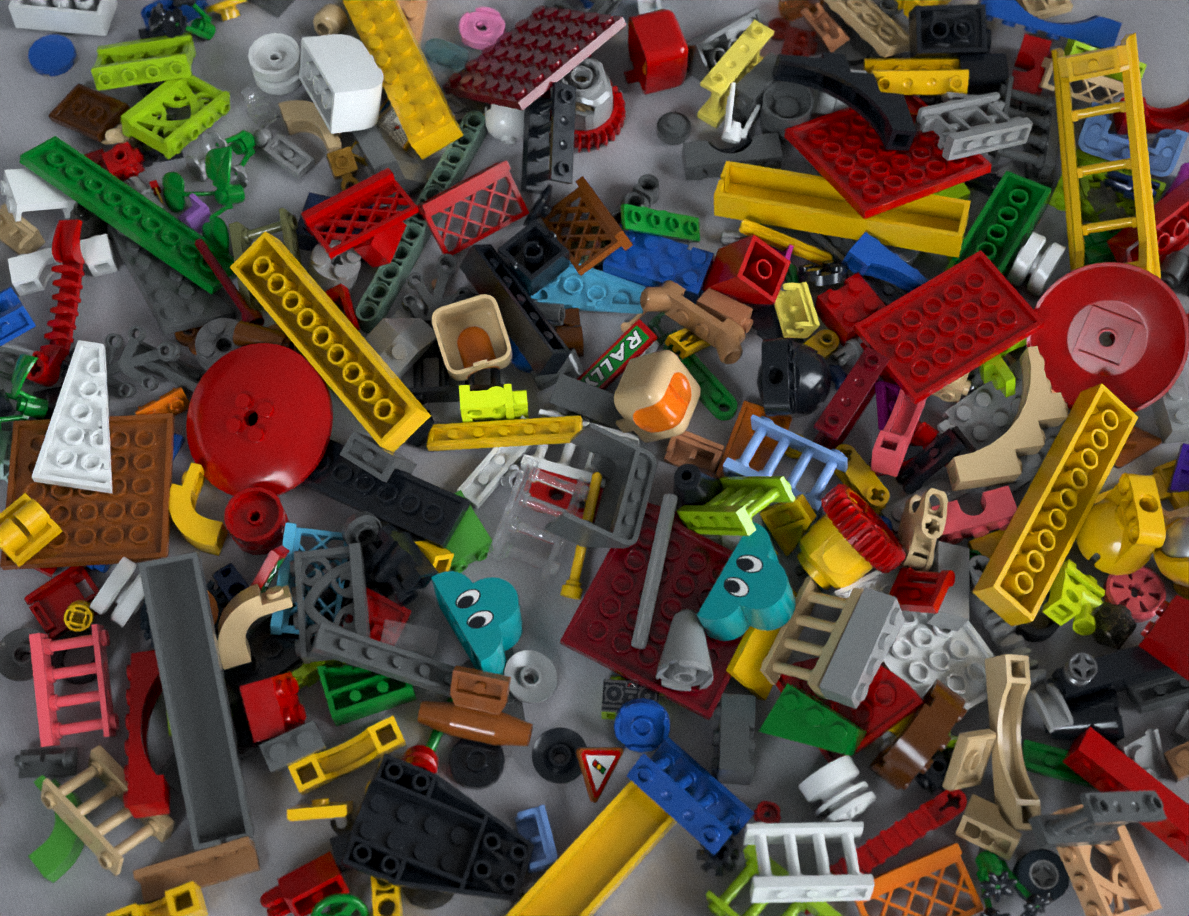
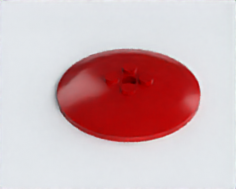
(1132, 305)
(290, 427)

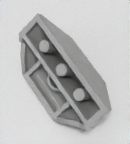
(401, 342)

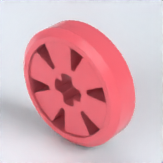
(1149, 595)

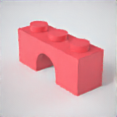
(997, 513)

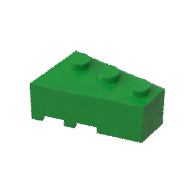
(361, 693)
(811, 722)

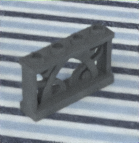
(350, 570)

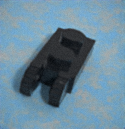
(929, 461)

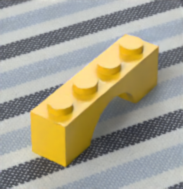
(349, 756)

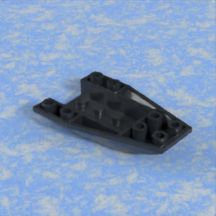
(433, 837)

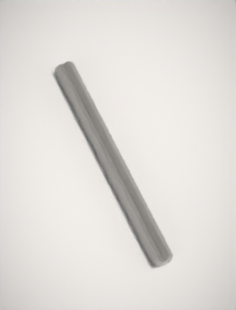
(654, 571)

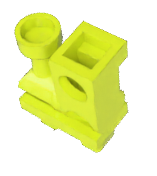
(492, 404)
(1075, 597)

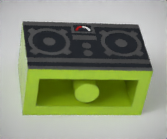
(618, 692)

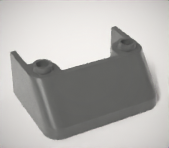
(628, 483)

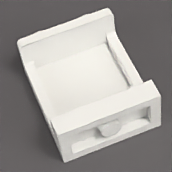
(30, 192)

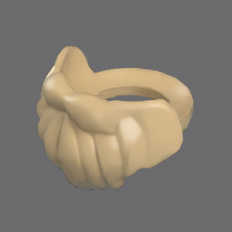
(116, 136)

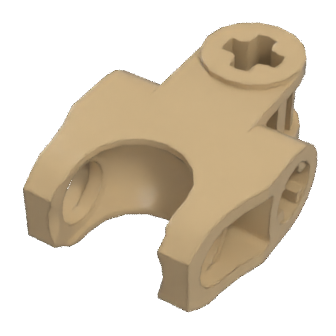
(921, 529)

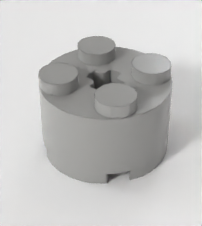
(331, 272)

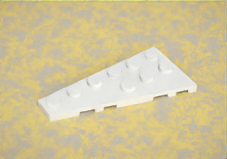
(78, 435)

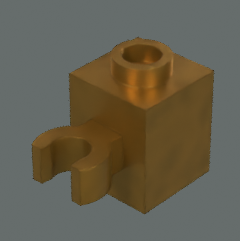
(342, 166)

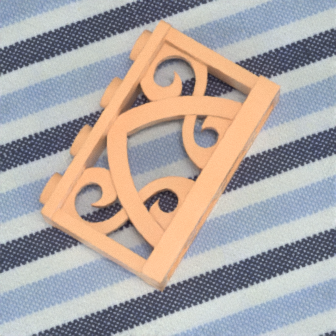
(1126, 877)

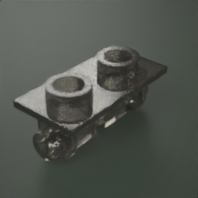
(1104, 199)

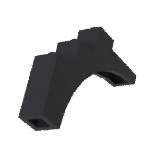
(859, 91)

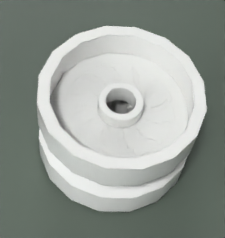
(275, 63)
(1034, 263)
(120, 591)

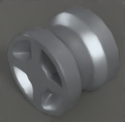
(1084, 664)

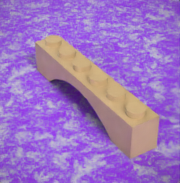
(1006, 693)

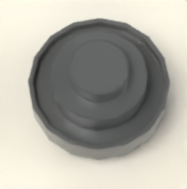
(673, 128)
(361, 529)

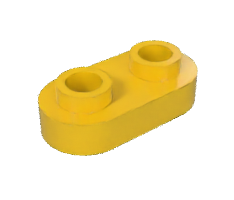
(824, 348)

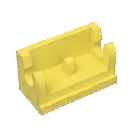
(796, 311)

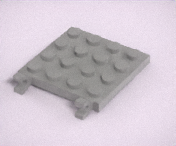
(987, 416)

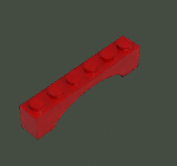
(147, 792)

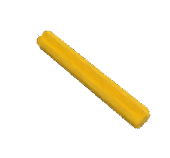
(782, 241)

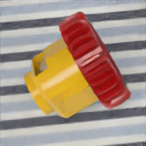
(848, 541)

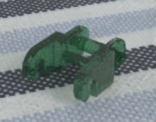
(654, 323)

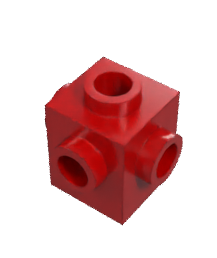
(124, 161)

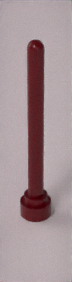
(248, 314)

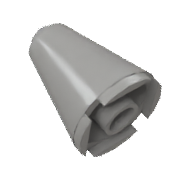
(685, 654)

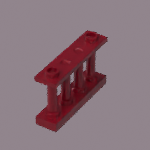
(850, 400)

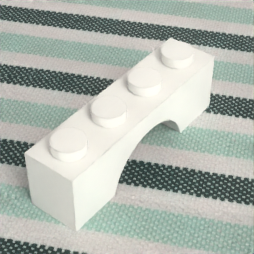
(33, 270)

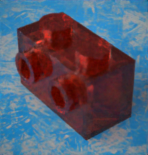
(799, 42)

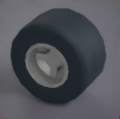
(1044, 867)

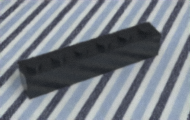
(520, 314)

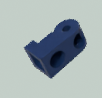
(229, 581)

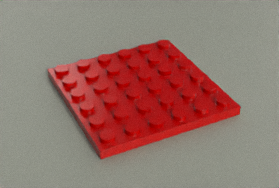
(872, 177)

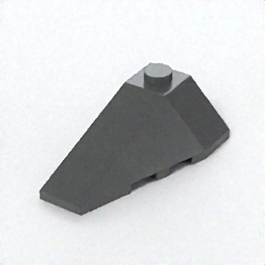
(711, 46)

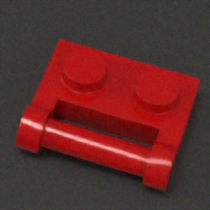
(921, 596)

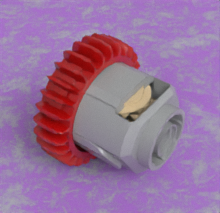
(598, 105)

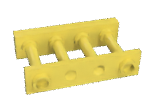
(732, 68)

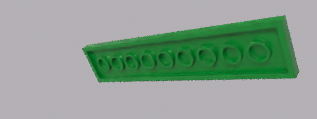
(126, 211)

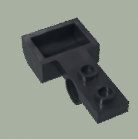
(985, 70)

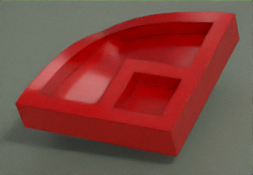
(380, 609)

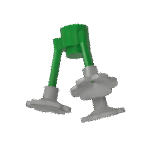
(241, 144)

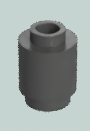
(1174, 268)

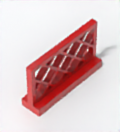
(469, 187)
(354, 202)

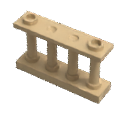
(787, 639)
(106, 768)

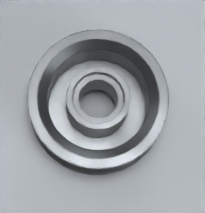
(211, 337)

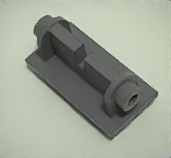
(47, 762)

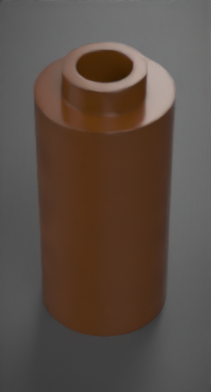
(250, 333)

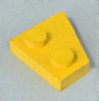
(789, 522)

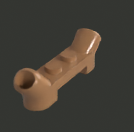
(723, 336)

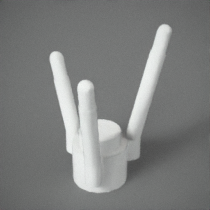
(732, 130)

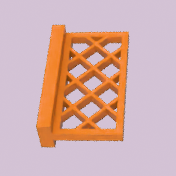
(921, 867)

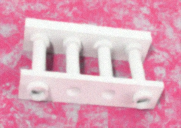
(562, 467)
(807, 888)

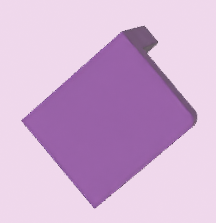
(195, 215)

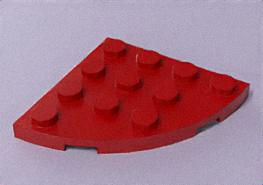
(885, 705)

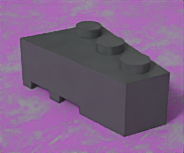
(734, 739)

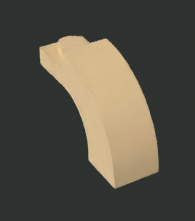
(304, 117)

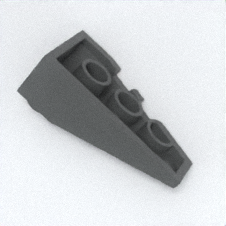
(383, 152)

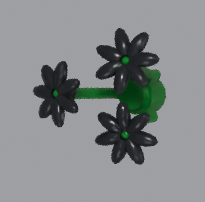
(994, 882)

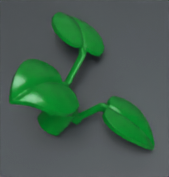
(219, 170)
(26, 404)

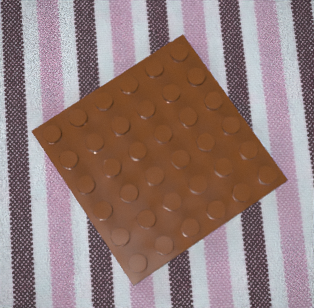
(96, 524)

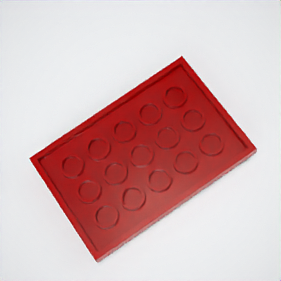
(949, 326)

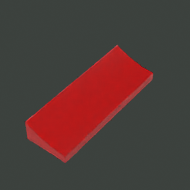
(1171, 228)

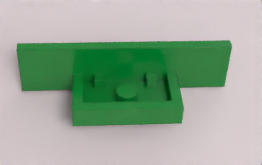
(660, 223)

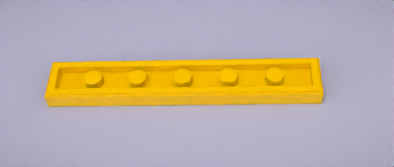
(503, 433)

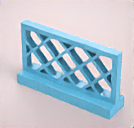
(291, 541)

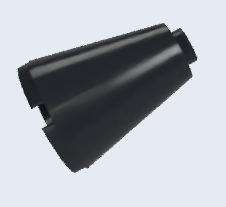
(695, 485)
(1094, 711)

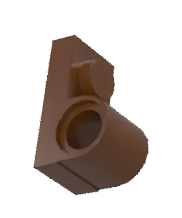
(571, 331)

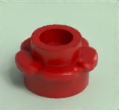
(770, 807)

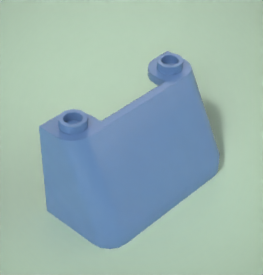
(1101, 142)

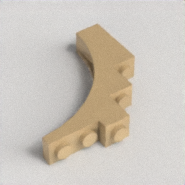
(1000, 461)

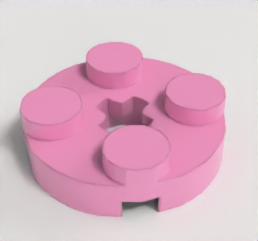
(481, 17)

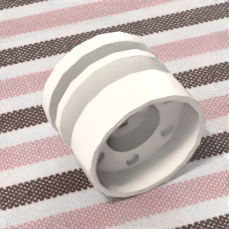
(835, 790)

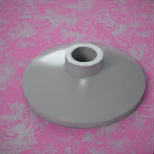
(536, 667)

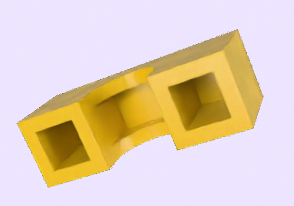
(179, 901)

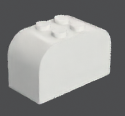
(341, 81)

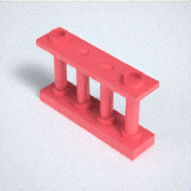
(46, 675)

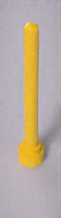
(572, 587)

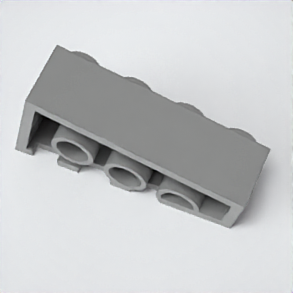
(862, 648)

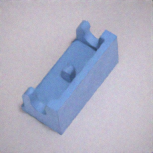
(535, 827)

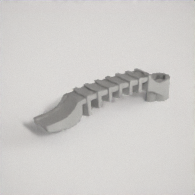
(1044, 698)

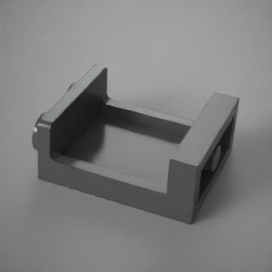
(374, 459)

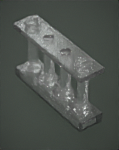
(511, 522)

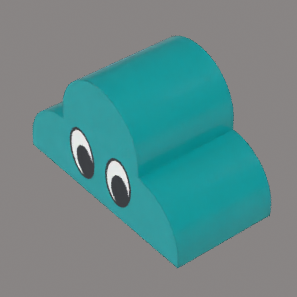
(749, 591)
(481, 615)

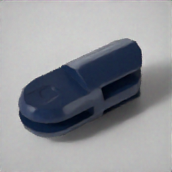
(1124, 184)

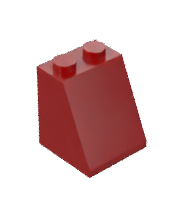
(748, 271)
(1169, 635)

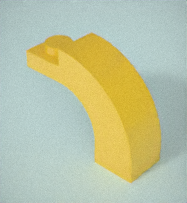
(199, 531)

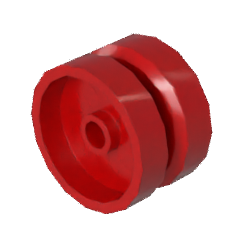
(256, 520)

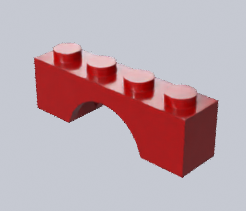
(1157, 118)

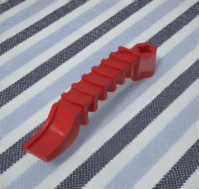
(68, 253)
(904, 833)

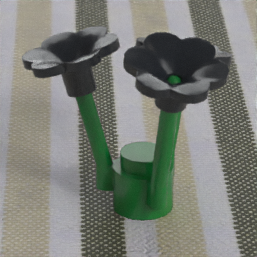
(175, 22)

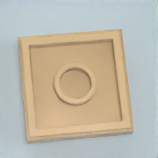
(969, 759)

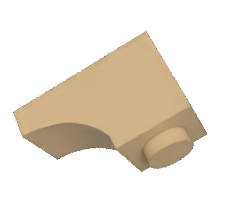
(987, 829)

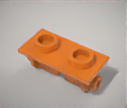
(171, 402)

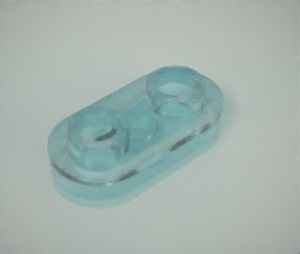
(449, 54)

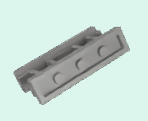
(992, 129)

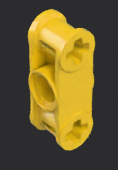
(862, 479)

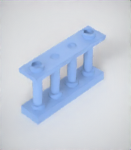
(763, 427)

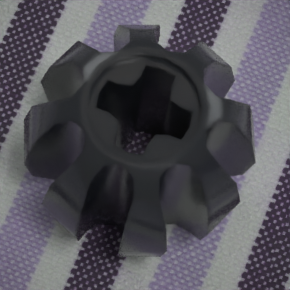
(714, 862)

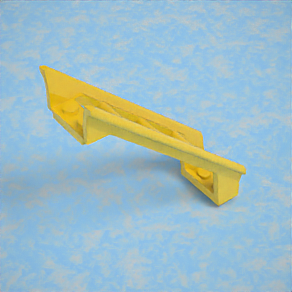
(1094, 64)

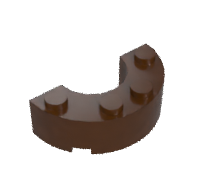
(920, 737)

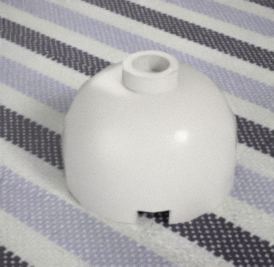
(505, 123)

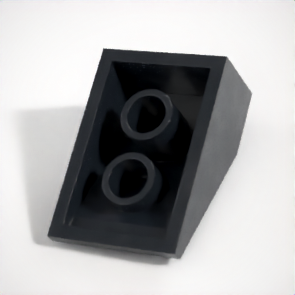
(947, 30)

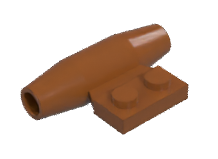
(477, 710)

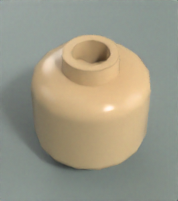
(330, 20)

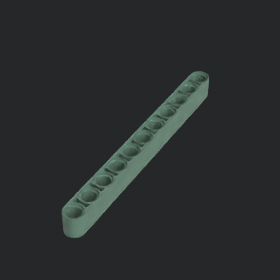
(409, 248)

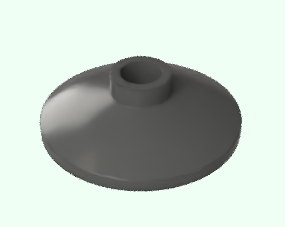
(12, 650)

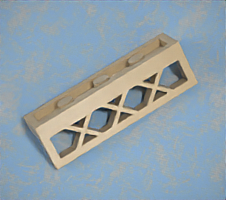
(1105, 82)

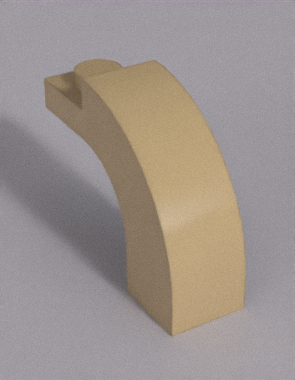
(240, 614)

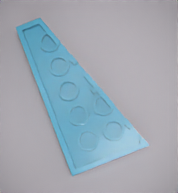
(592, 292)

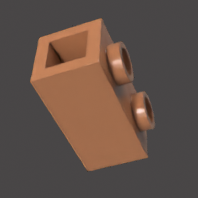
(724, 306)

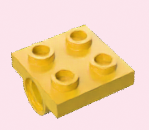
(25, 529)

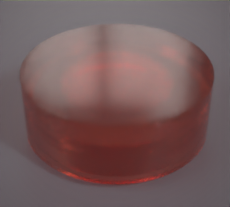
(780, 28)

